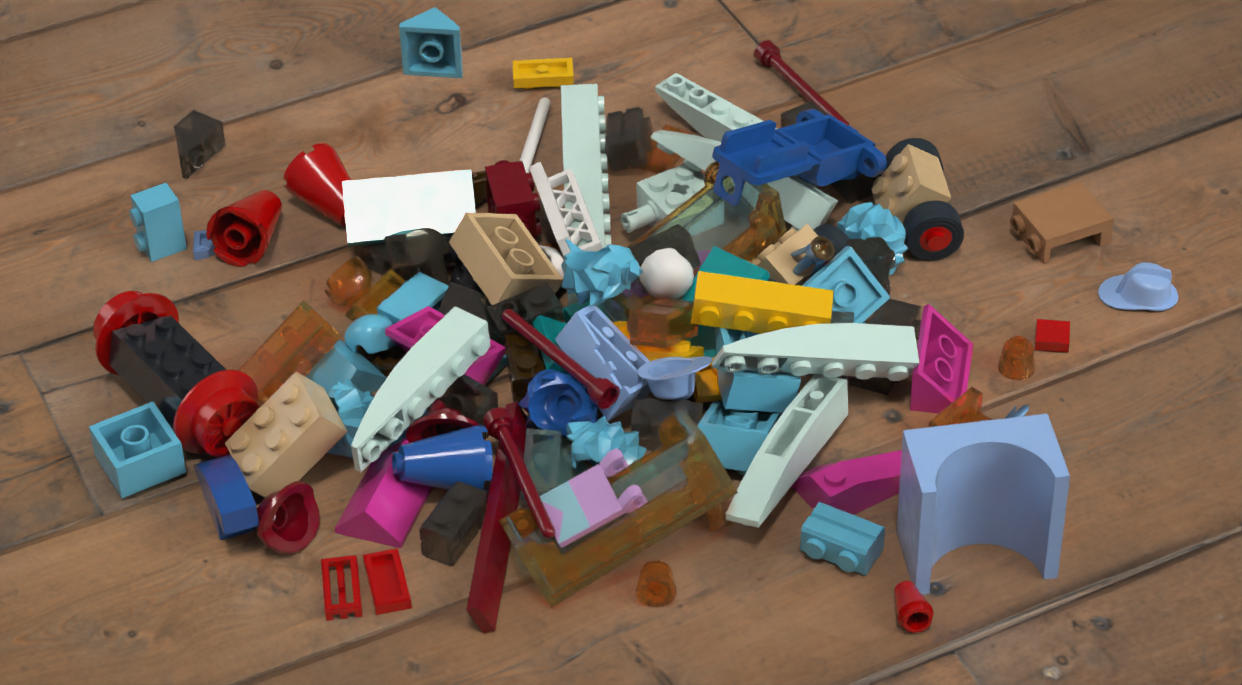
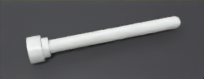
(535, 132)

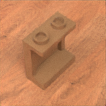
(1060, 218)

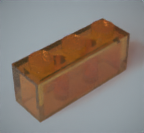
(290, 349)

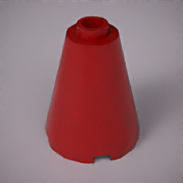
(318, 181)
(244, 228)

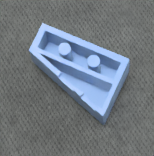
(605, 354)

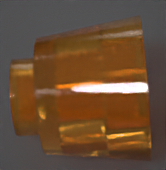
(1017, 359)
(656, 584)

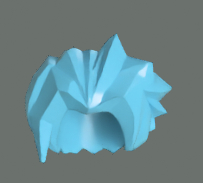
(874, 221)
(598, 274)
(351, 407)
(596, 439)

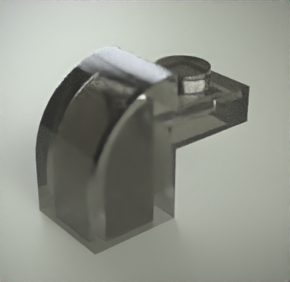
(421, 249)

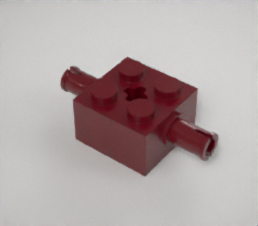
(510, 192)

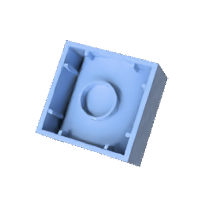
(982, 486)

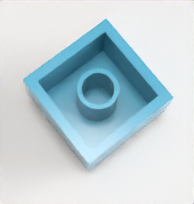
(137, 449)

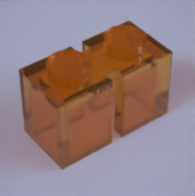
(661, 323)

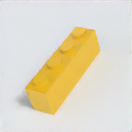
(757, 304)

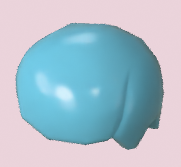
(369, 333)

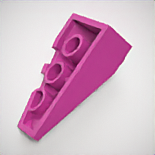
(851, 483)

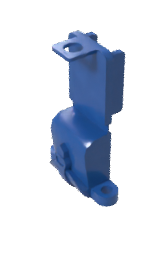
(813, 149)

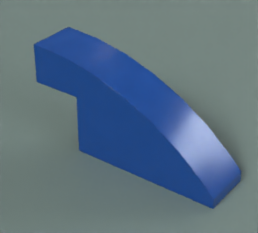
(227, 496)

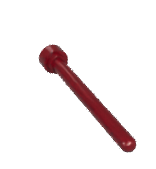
(769, 55)
(601, 391)
(500, 425)

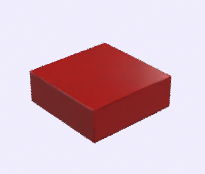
(1052, 335)

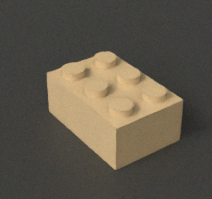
(502, 255)
(286, 435)

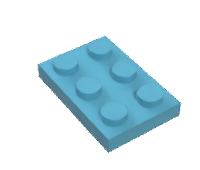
(852, 285)

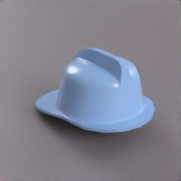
(1142, 288)
(672, 376)

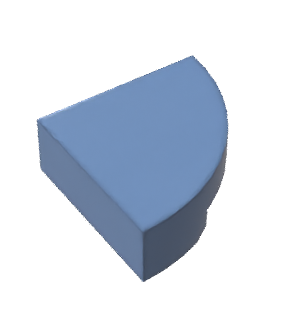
(202, 247)

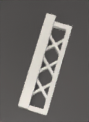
(556, 213)

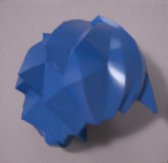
(557, 400)

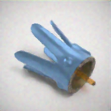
(816, 252)

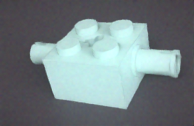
(662, 195)

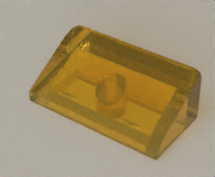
(375, 295)

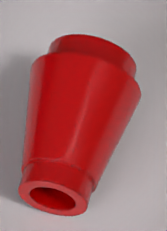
(912, 608)

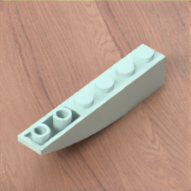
(702, 108)
(799, 200)
(826, 350)
(419, 380)
(790, 448)

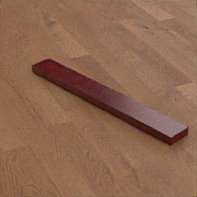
(494, 543)

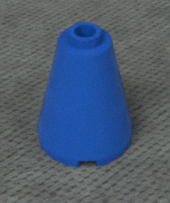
(446, 459)

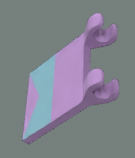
(589, 500)

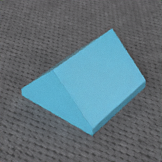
(431, 45)
(343, 364)

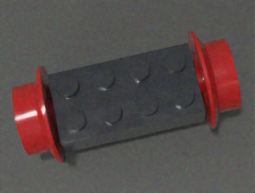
(166, 365)

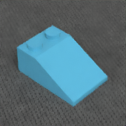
(750, 388)
(736, 434)

